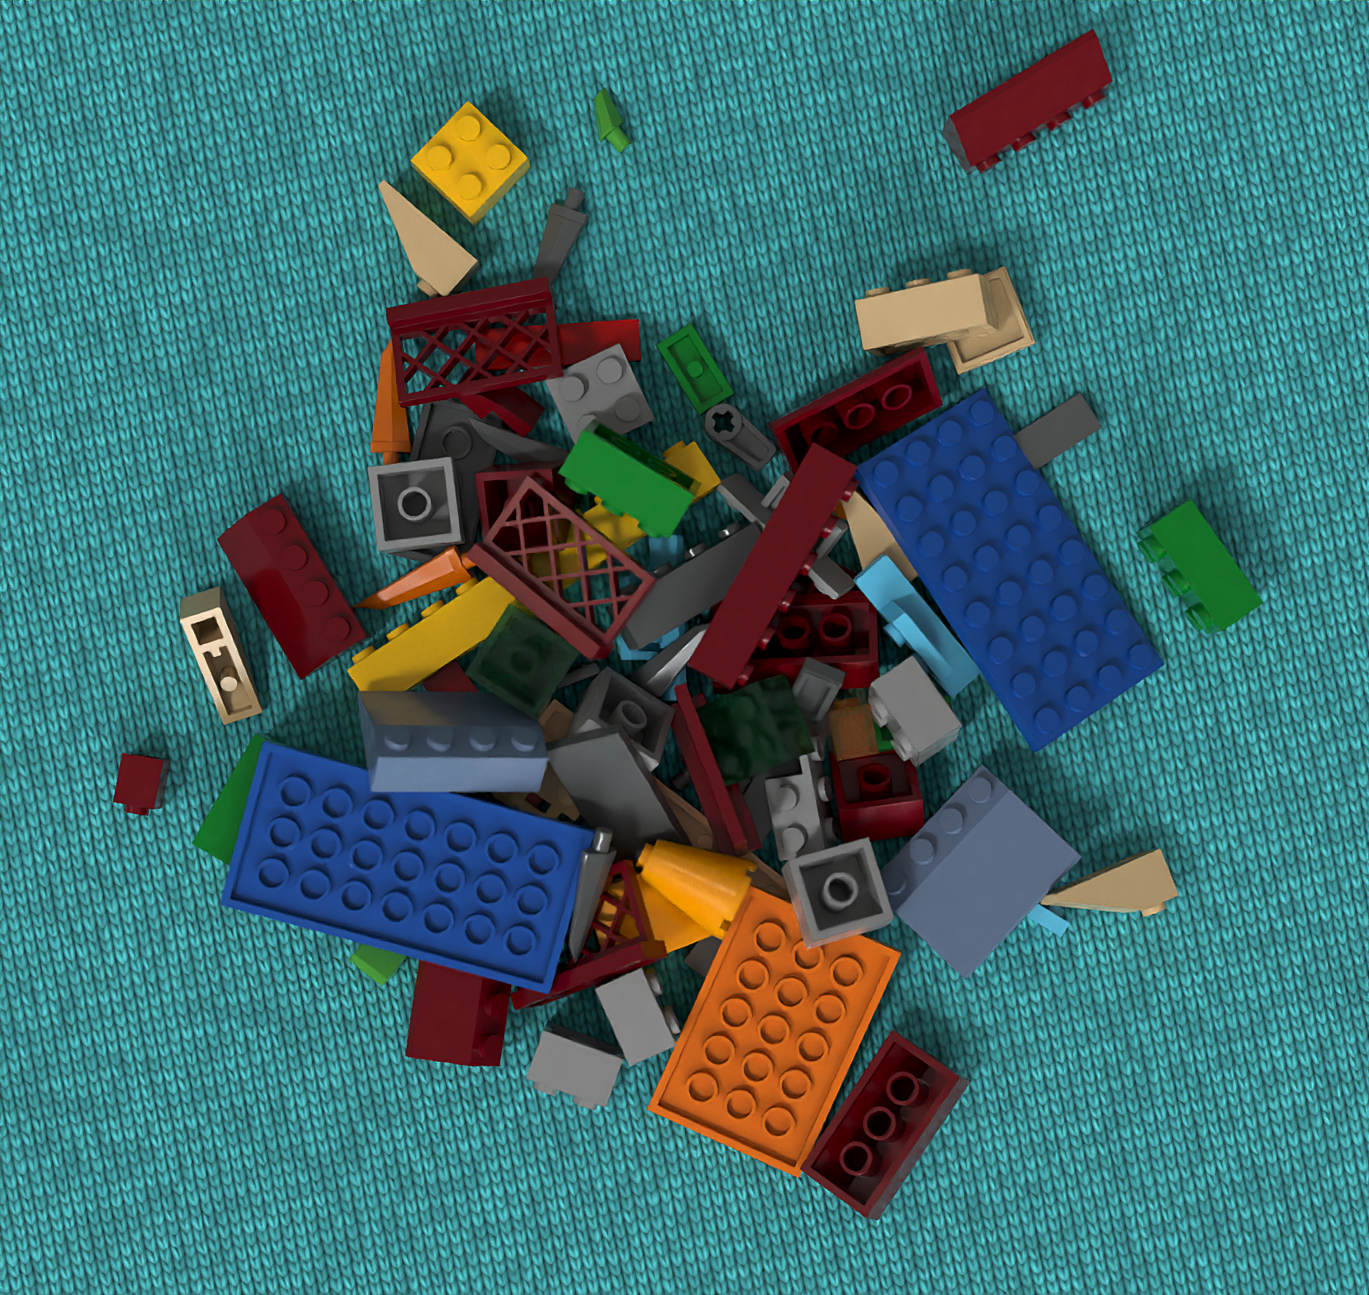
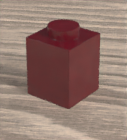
(141, 783)

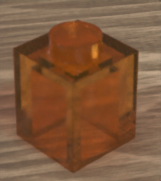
(851, 729)

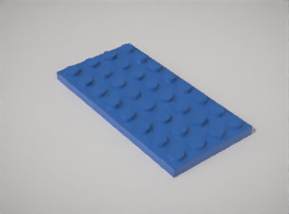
(1008, 569)
(406, 869)

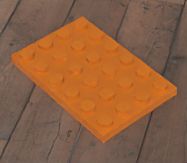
(772, 1033)

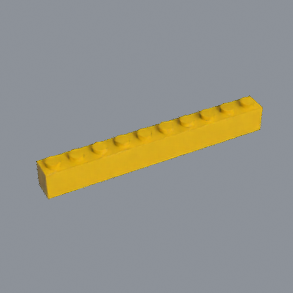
(468, 619)

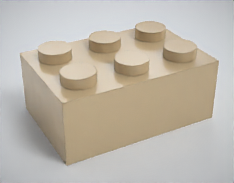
(926, 313)

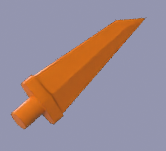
(390, 420)
(434, 575)

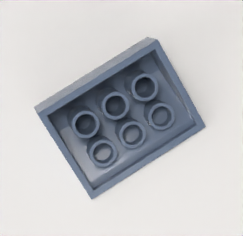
(449, 743)
(975, 871)

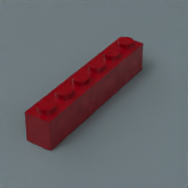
(773, 566)

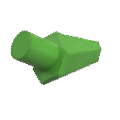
(609, 122)

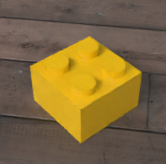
(471, 163)

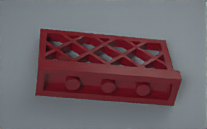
(479, 310)
(550, 602)
(722, 805)
(612, 959)

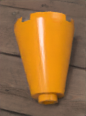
(697, 881)

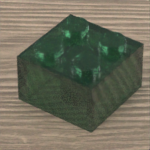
(523, 660)
(755, 730)

